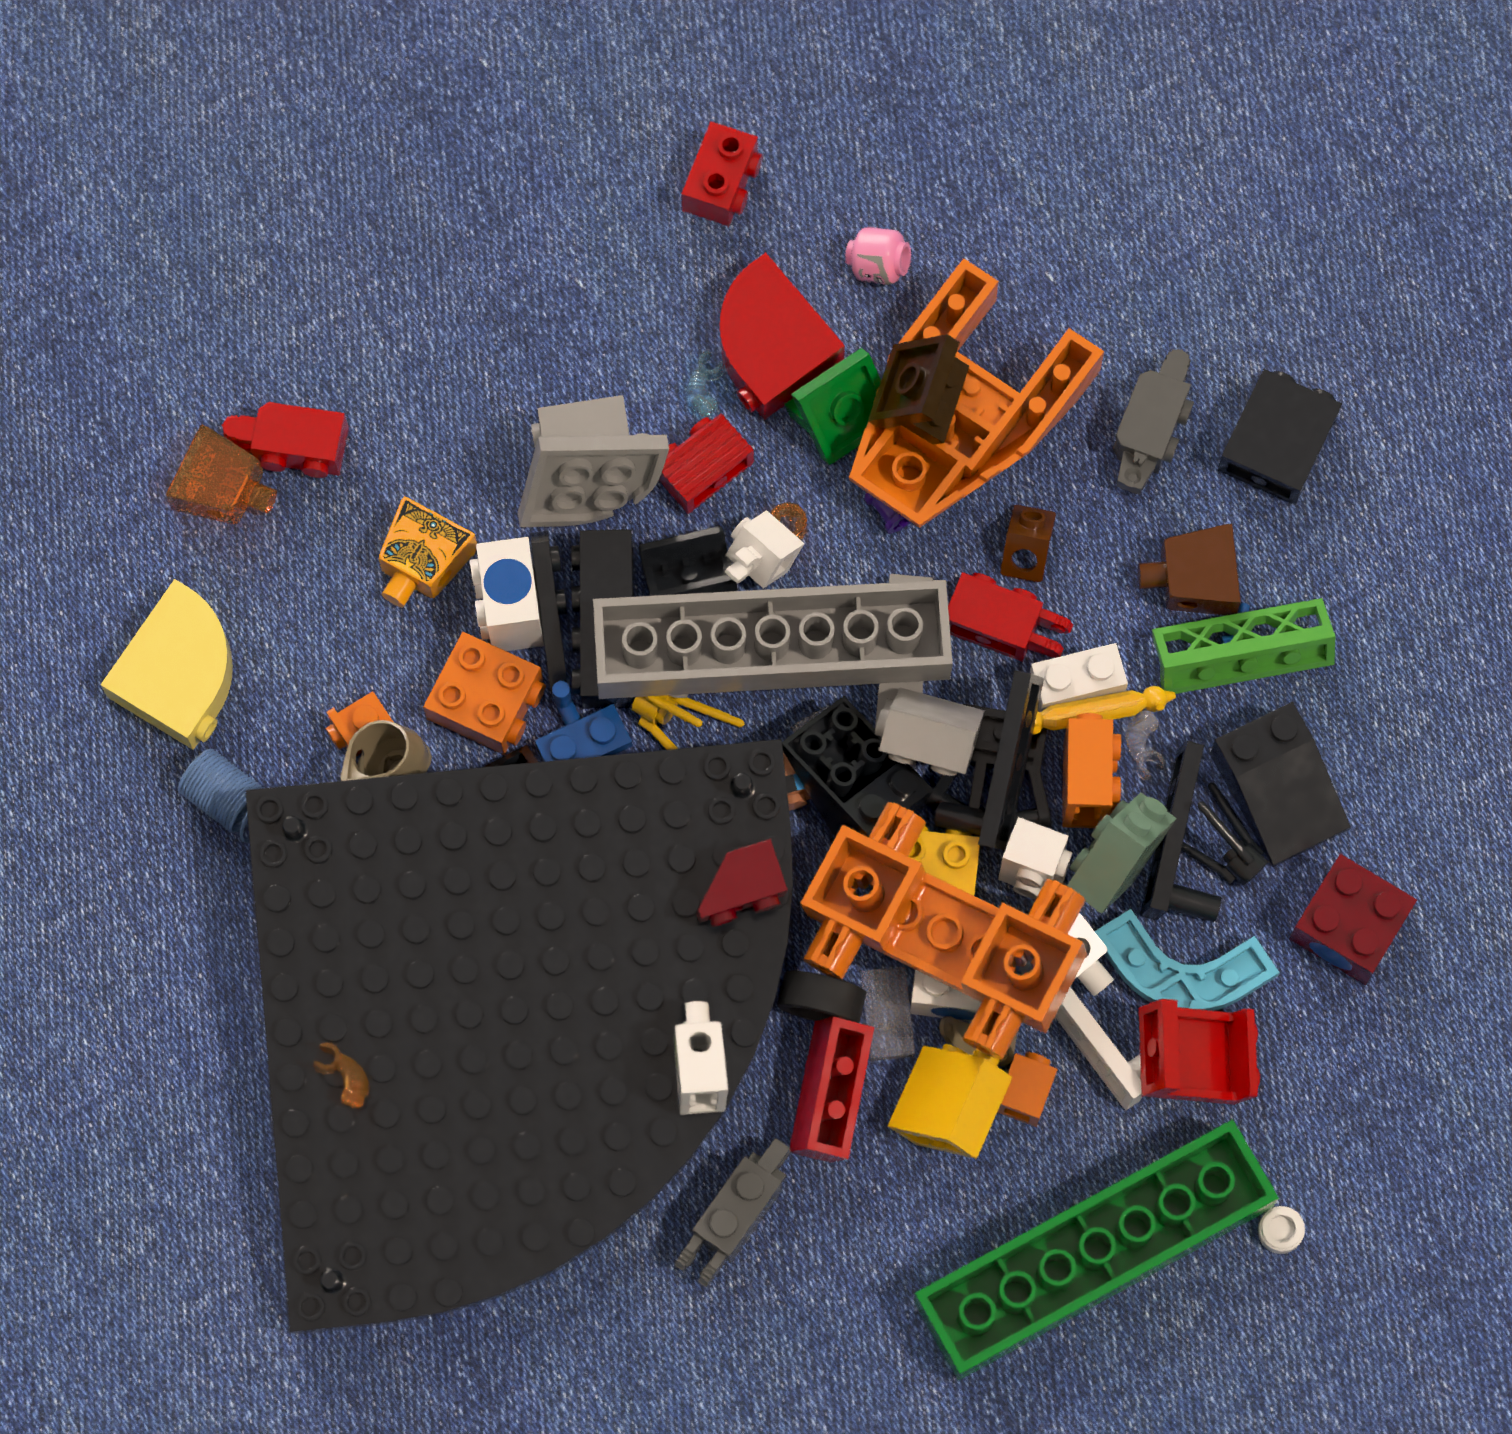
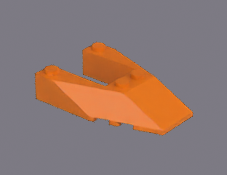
(991, 419)

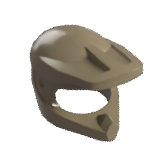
(386, 752)

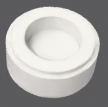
(1281, 1229)

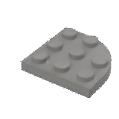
(589, 477)

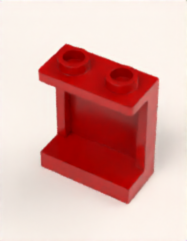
(1198, 1053)

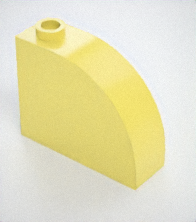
(175, 668)

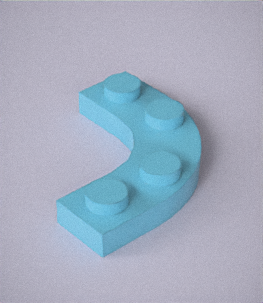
(1193, 986)

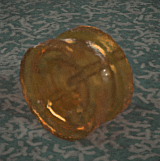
(792, 510)

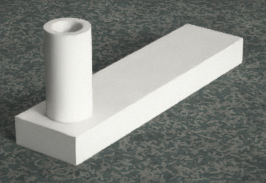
(1120, 1076)

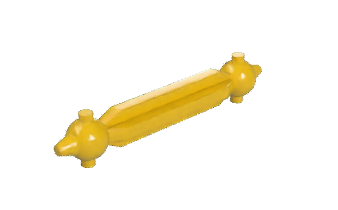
(1109, 706)

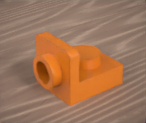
(352, 718)

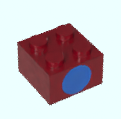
(1352, 919)

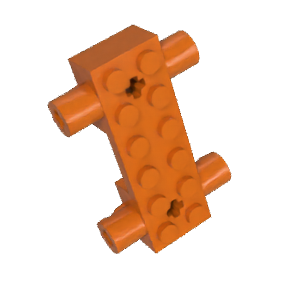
(944, 930)

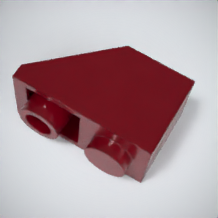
(744, 880)

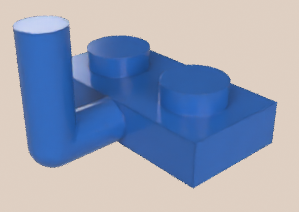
(591, 736)

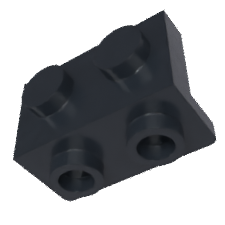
(687, 564)

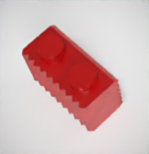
(705, 462)

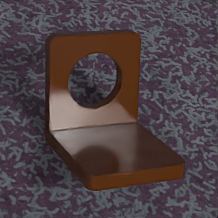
(1028, 530)

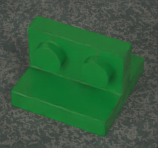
(837, 405)

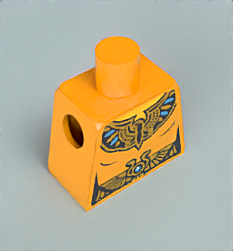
(422, 552)

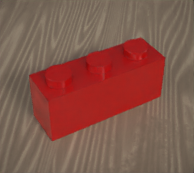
(831, 1089)

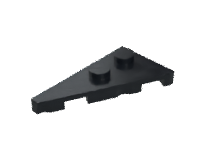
(551, 603)

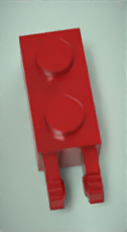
(292, 438)

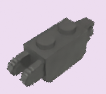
(1151, 421)
(737, 1210)

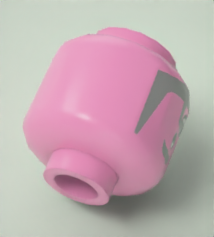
(878, 255)

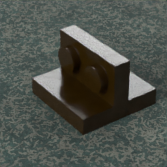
(920, 387)

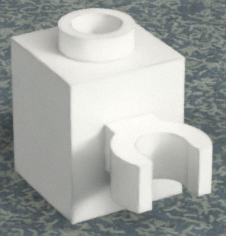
(762, 550)

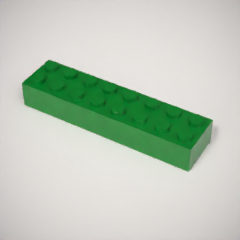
(1095, 1249)

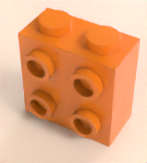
(485, 693)
(1088, 768)

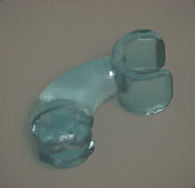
(696, 391)

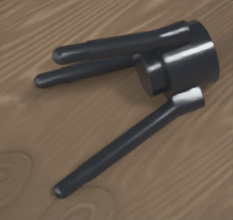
(1244, 857)

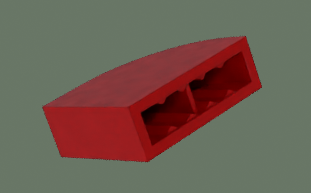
(772, 338)

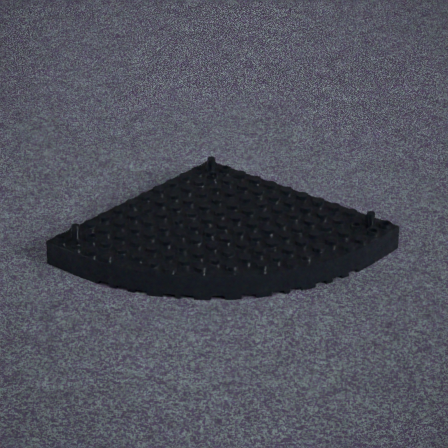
(514, 993)

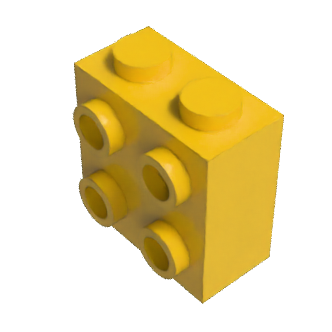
(949, 857)
(950, 1100)

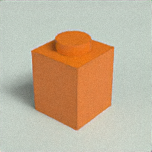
(1028, 1088)

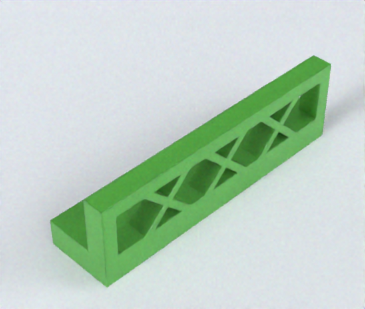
(1247, 654)

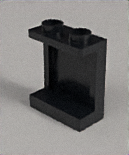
(1279, 435)

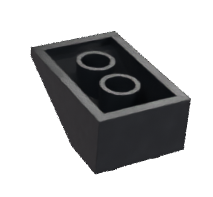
(1280, 784)

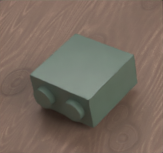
(1119, 850)

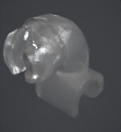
(1137, 733)

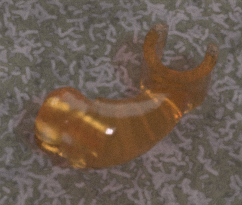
(354, 1078)

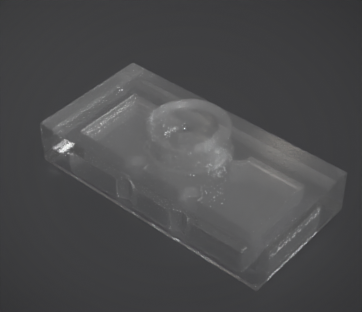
(889, 1012)

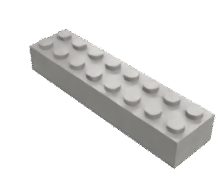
(772, 639)

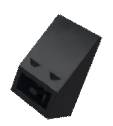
(847, 773)

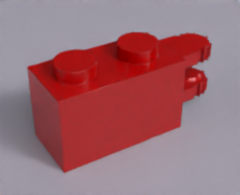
(1003, 618)

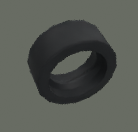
(820, 996)

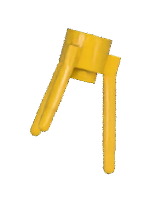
(662, 708)

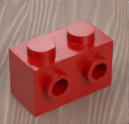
(721, 173)

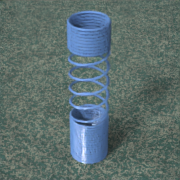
(218, 790)

